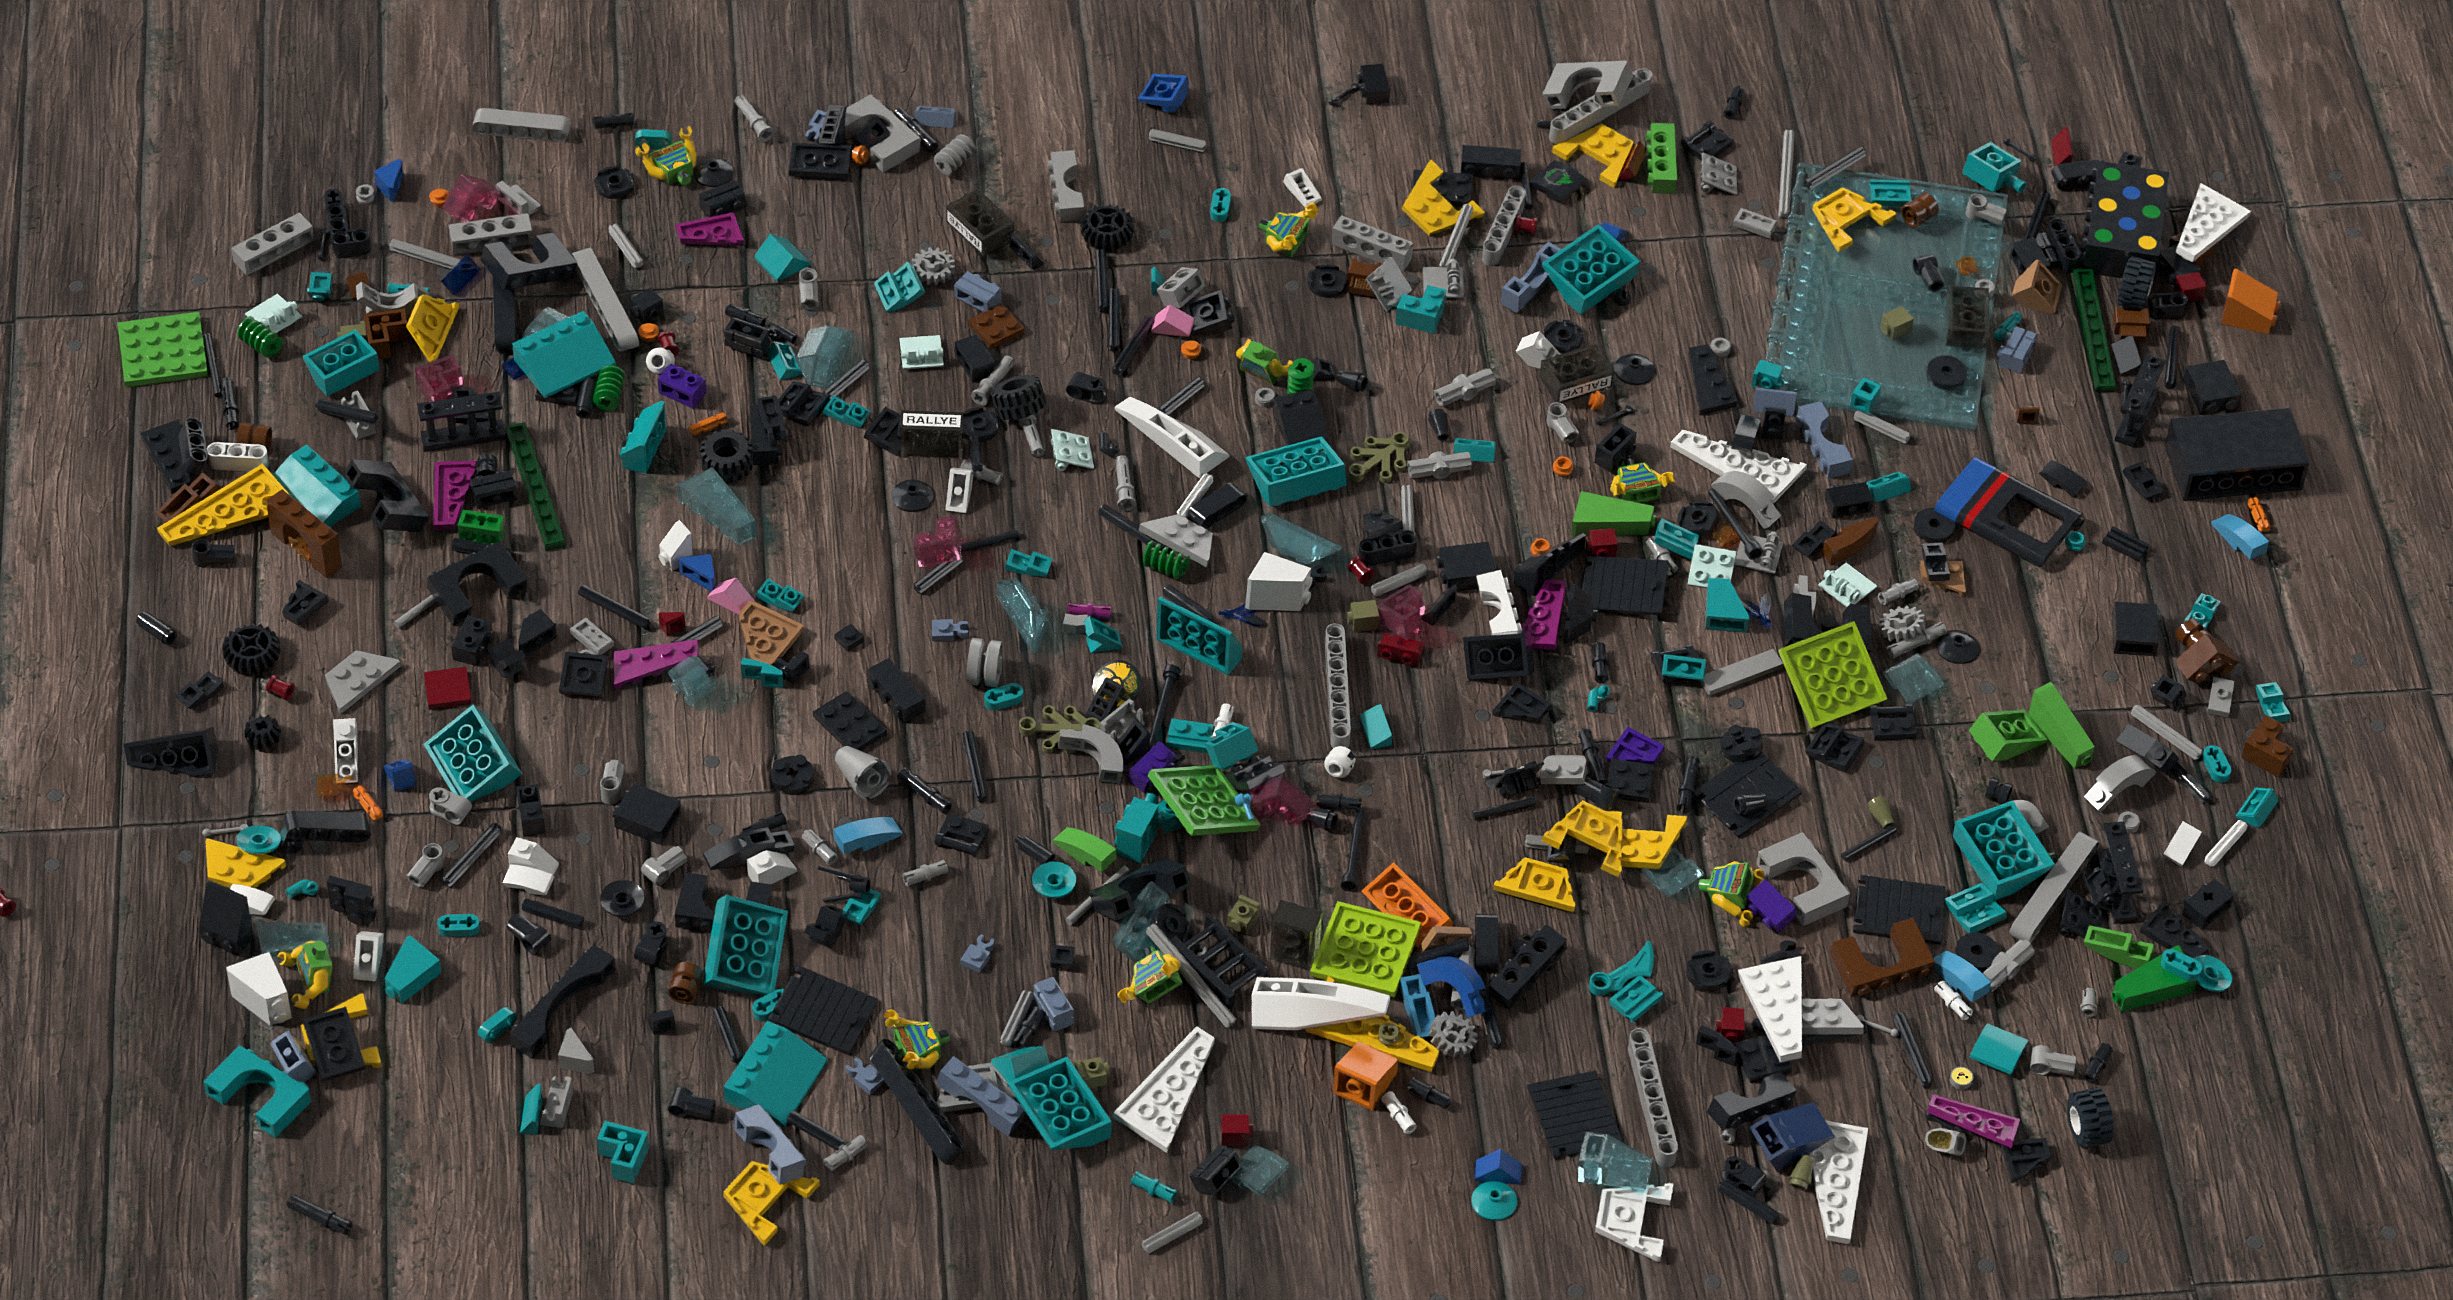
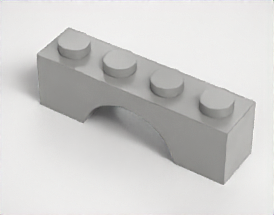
(1069, 202)

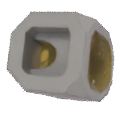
(1946, 1141)

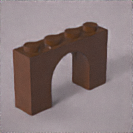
(289, 516)
(1862, 976)

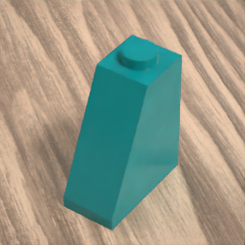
(1724, 607)
(411, 970)

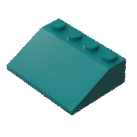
(1591, 268)
(562, 354)
(1297, 476)
(317, 486)
(1197, 637)
(472, 756)
(2002, 849)
(745, 946)
(774, 1073)
(1062, 1106)

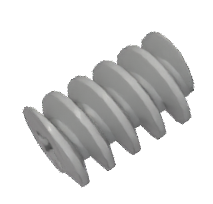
(954, 154)

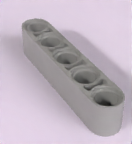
(521, 125)
(1503, 225)

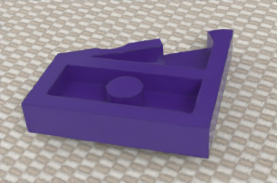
(1635, 748)

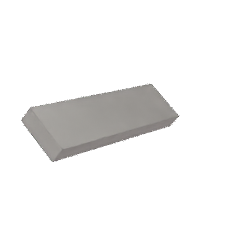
(1741, 672)

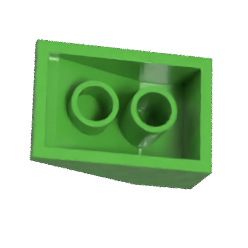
(2006, 734)

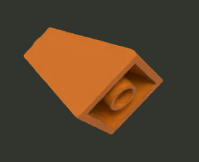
(2250, 304)
(1364, 1075)

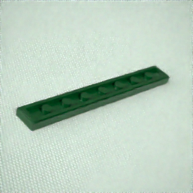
(2094, 330)
(535, 486)

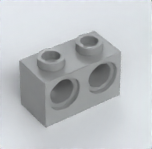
(1181, 287)

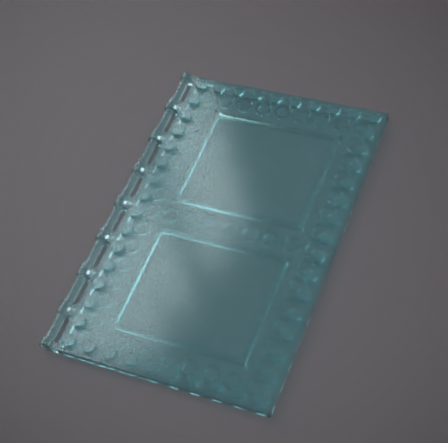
(1840, 300)

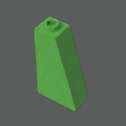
(1605, 512)
(2060, 725)

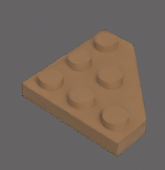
(767, 632)

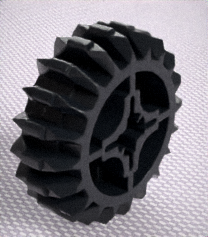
(1107, 232)
(251, 654)

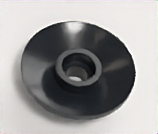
(713, 172)
(1634, 369)
(912, 495)
(1957, 647)
(622, 891)

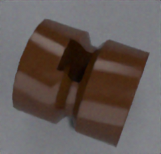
(1920, 209)
(250, 434)
(2190, 632)
(685, 982)

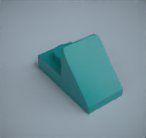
(1101, 636)

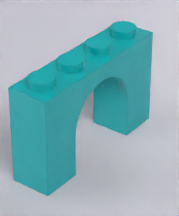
(245, 1068)

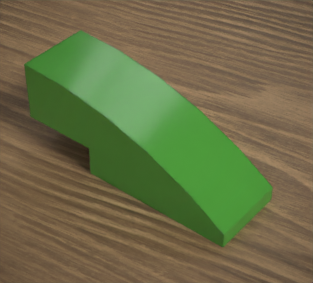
(1086, 848)
(2119, 946)

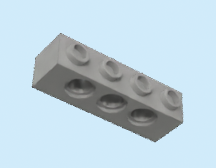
(473, 235)
(1371, 242)
(272, 244)

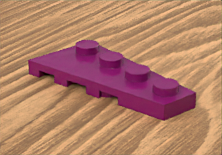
(450, 491)
(1546, 615)
(645, 661)
(1984, 1122)

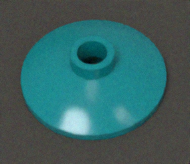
(258, 839)
(1054, 879)
(2214, 974)
(1494, 1208)

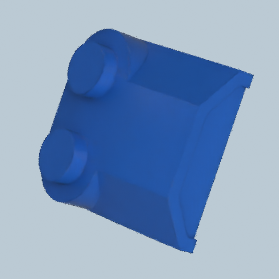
(1165, 91)

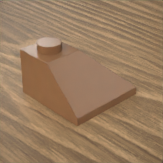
(2037, 289)

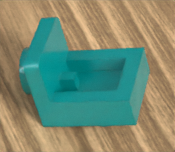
(320, 286)

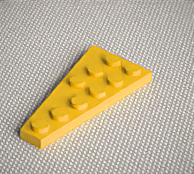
(227, 508)
(1408, 1049)

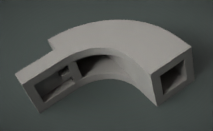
(380, 302)
(1750, 492)
(1098, 745)
(2117, 777)

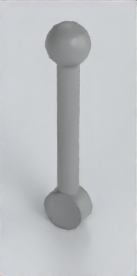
(1487, 773)
(206, 832)
(1894, 1032)

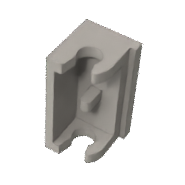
(358, 428)
(1121, 719)
(557, 1103)

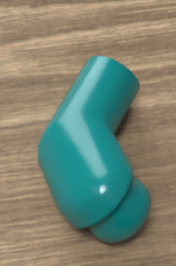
(1597, 695)
(302, 887)

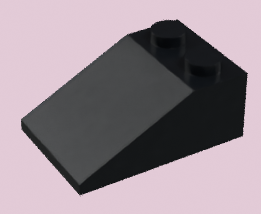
(1299, 417)
(1499, 654)
(225, 919)

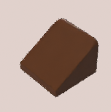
(355, 279)
(2027, 414)

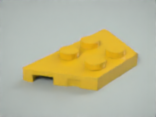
(431, 324)
(232, 865)
(1538, 883)

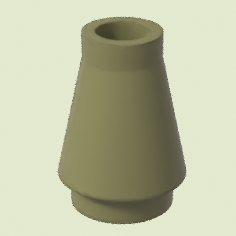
(1881, 811)
(1802, 1173)

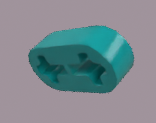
(653, 138)
(1224, 205)
(1003, 696)
(2213, 764)
(458, 925)
(2181, 965)
(766, 1003)
(497, 1024)

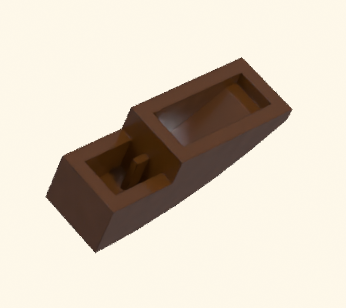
(187, 497)
(1850, 540)

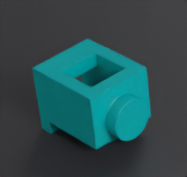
(1768, 375)
(1865, 395)

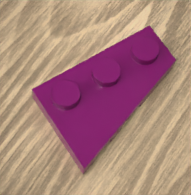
(711, 231)

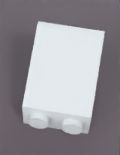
(1278, 585)
(260, 988)

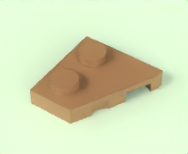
(1956, 580)
(1443, 935)

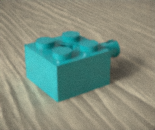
(1993, 168)
(1137, 828)

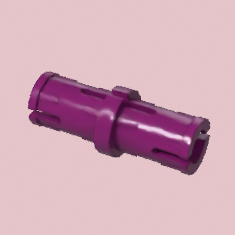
(1093, 611)

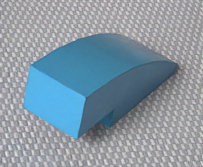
(2241, 535)
(866, 833)
(1961, 975)
(1417, 1004)

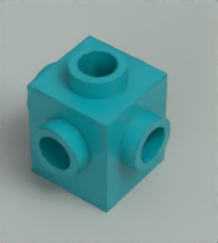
(1167, 818)

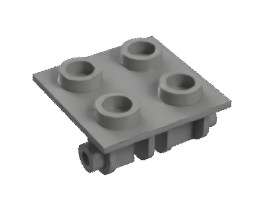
(1718, 174)
(1445, 277)
(1388, 284)
(1768, 560)

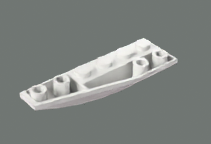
(1178, 439)
(1311, 1003)

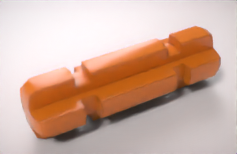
(708, 424)
(2259, 514)
(368, 803)

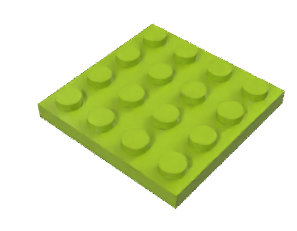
(1832, 674)
(1366, 948)

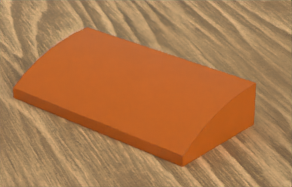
(1399, 896)

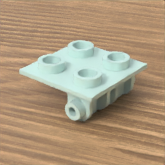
(275, 313)
(921, 352)
(1071, 449)
(1710, 563)
(1846, 585)

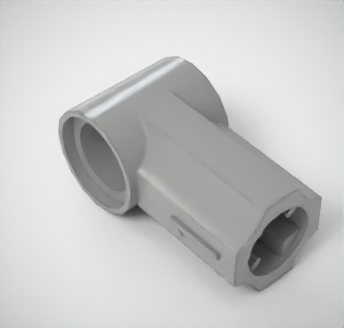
(1980, 208)
(808, 288)
(1561, 423)
(611, 782)
(427, 865)
(659, 869)
(2046, 1061)

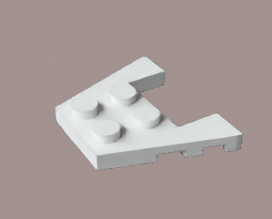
(1622, 1217)

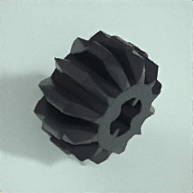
(262, 732)

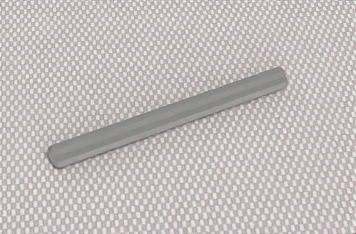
(1786, 174)
(1192, 976)

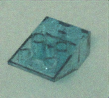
(1612, 1163)

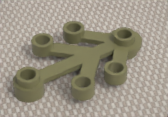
(1398, 443)
(1062, 723)

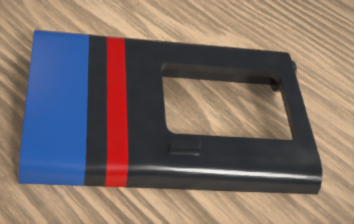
(1982, 495)

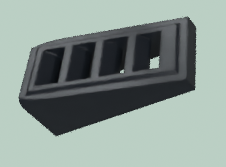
(838, 132)
(1099, 698)

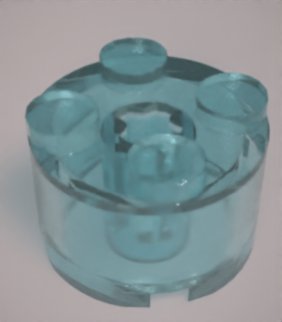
(692, 680)

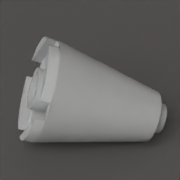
(863, 771)

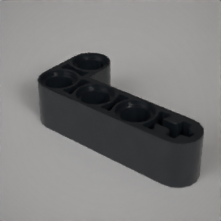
(344, 242)
(322, 827)

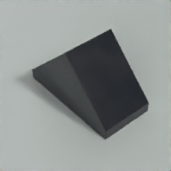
(1134, 742)

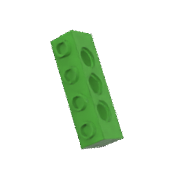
(1662, 158)

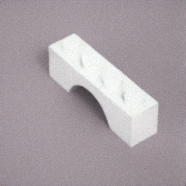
(1494, 592)

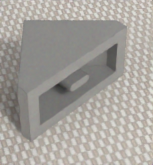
(574, 1055)

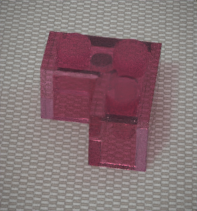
(468, 196)
(438, 378)
(940, 545)
(1403, 612)
(1280, 797)

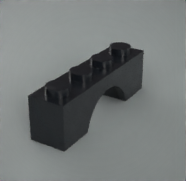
(1732, 1110)

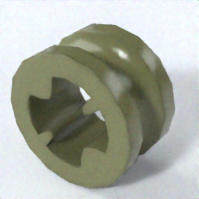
(1390, 1029)

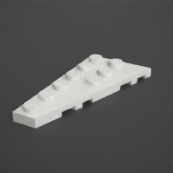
(2209, 222)
(1719, 457)
(1776, 998)
(1162, 1098)
(1837, 1178)

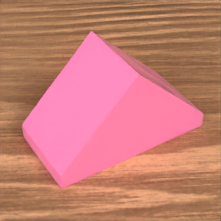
(1172, 322)
(730, 595)

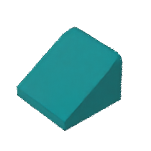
(1156, 280)

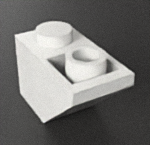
(1536, 348)

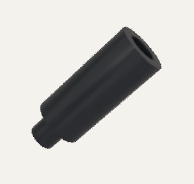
(1034, 849)

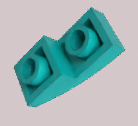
(846, 413)
(780, 597)
(2204, 609)

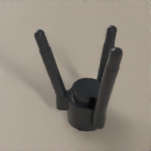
(858, 884)

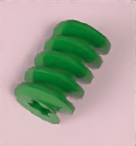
(259, 337)
(1300, 376)
(608, 388)
(1165, 562)

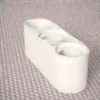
(236, 456)

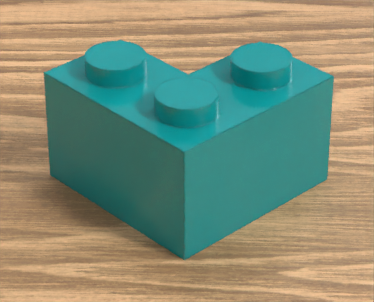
(1422, 313)
(1231, 745)
(626, 1147)

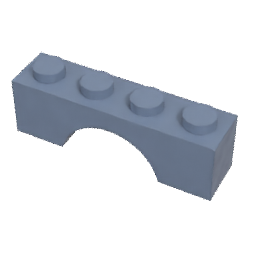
(1519, 292)
(1832, 457)
(962, 1081)
(756, 1126)

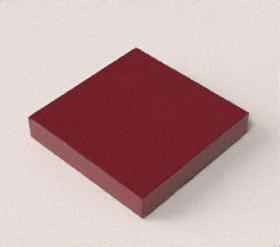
(447, 687)

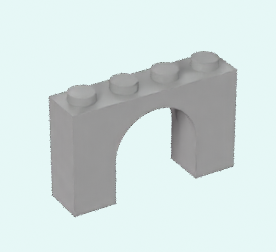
(1567, 77)
(893, 150)
(1800, 854)

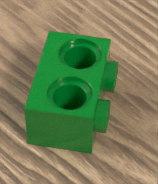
(481, 527)

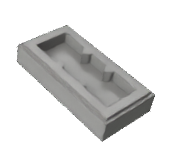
(1755, 223)
(591, 636)
(2220, 697)

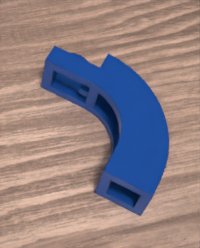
(1460, 976)

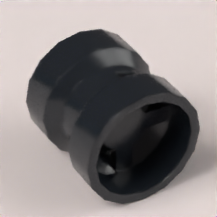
(486, 464)
(1998, 790)

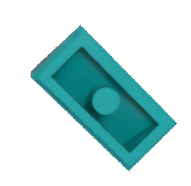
(783, 360)
(1479, 450)
(1889, 486)
(1684, 667)
(1376, 727)
(2258, 806)
(532, 1111)

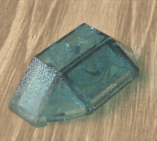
(823, 353)
(1296, 541)
(1023, 611)
(1131, 934)

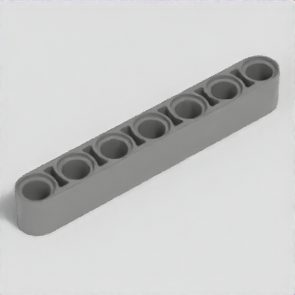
(1590, 111)
(605, 300)
(1337, 686)
(2054, 887)
(1650, 1086)

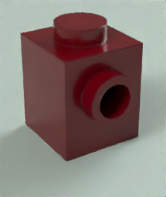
(2191, 285)
(1602, 543)
(1731, 1024)
(1235, 1129)

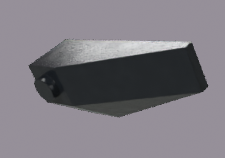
(1547, 564)
(183, 752)

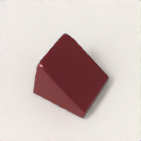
(671, 622)

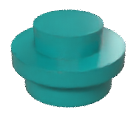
(2075, 541)

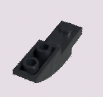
(739, 848)

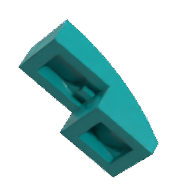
(1028, 565)
(768, 674)
(2272, 701)
(861, 908)

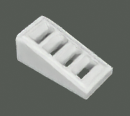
(1300, 175)

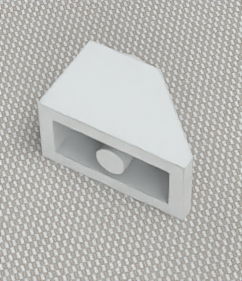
(959, 489)
(675, 545)
(531, 855)
(769, 867)
(367, 955)

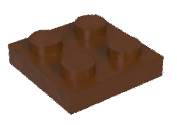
(996, 326)

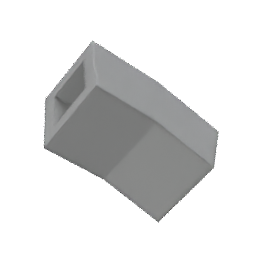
(1074, 624)

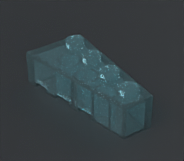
(716, 502)

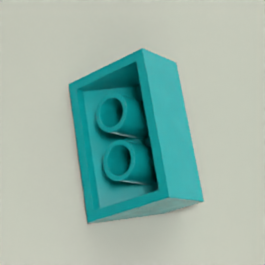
(341, 362)
(644, 438)

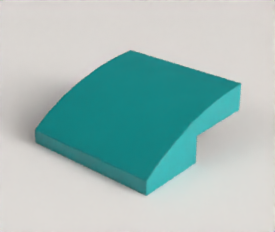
(899, 288)
(1975, 908)
(1998, 1049)

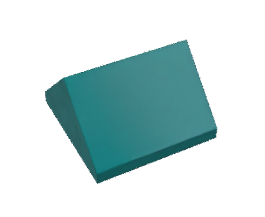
(780, 257)
(1021, 1062)

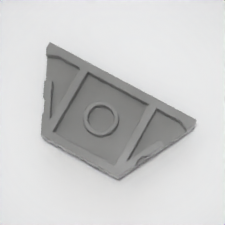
(1181, 536)
(358, 676)
(1828, 1017)
(949, 1103)

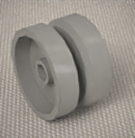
(984, 662)

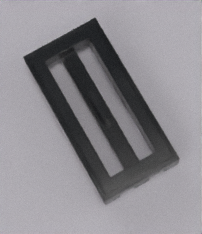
(2127, 541)

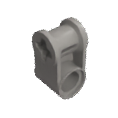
(451, 807)

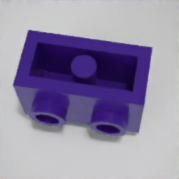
(682, 386)
(1156, 758)
(1771, 906)

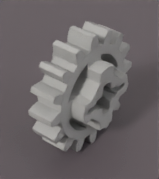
(933, 266)
(1902, 623)
(1453, 1034)

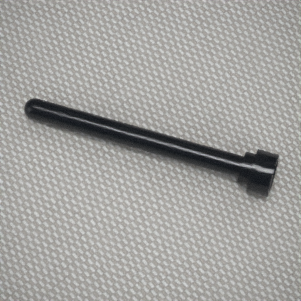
(1752, 548)
(1171, 675)
(1349, 880)

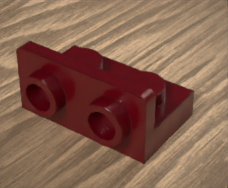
(1400, 650)

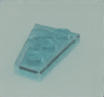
(285, 937)

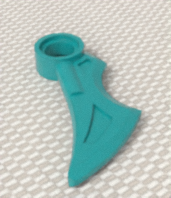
(1640, 965)

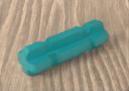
(2008, 325)

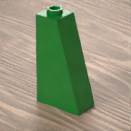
(2150, 985)

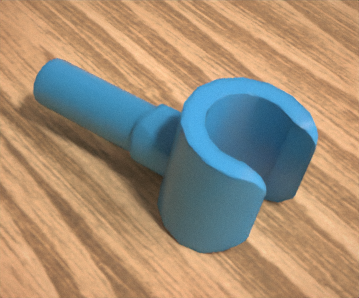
(1244, 800)

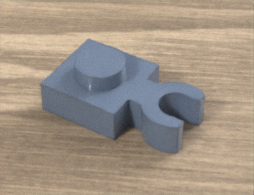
(816, 126)
(945, 630)
(977, 956)
(866, 1078)

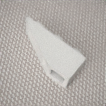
(346, 748)

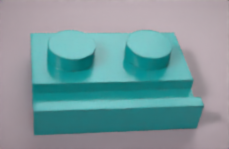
(1890, 192)
(1675, 538)
(1189, 735)
(1635, 998)

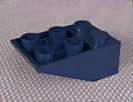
(1791, 1134)

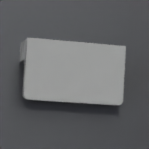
(517, 199)

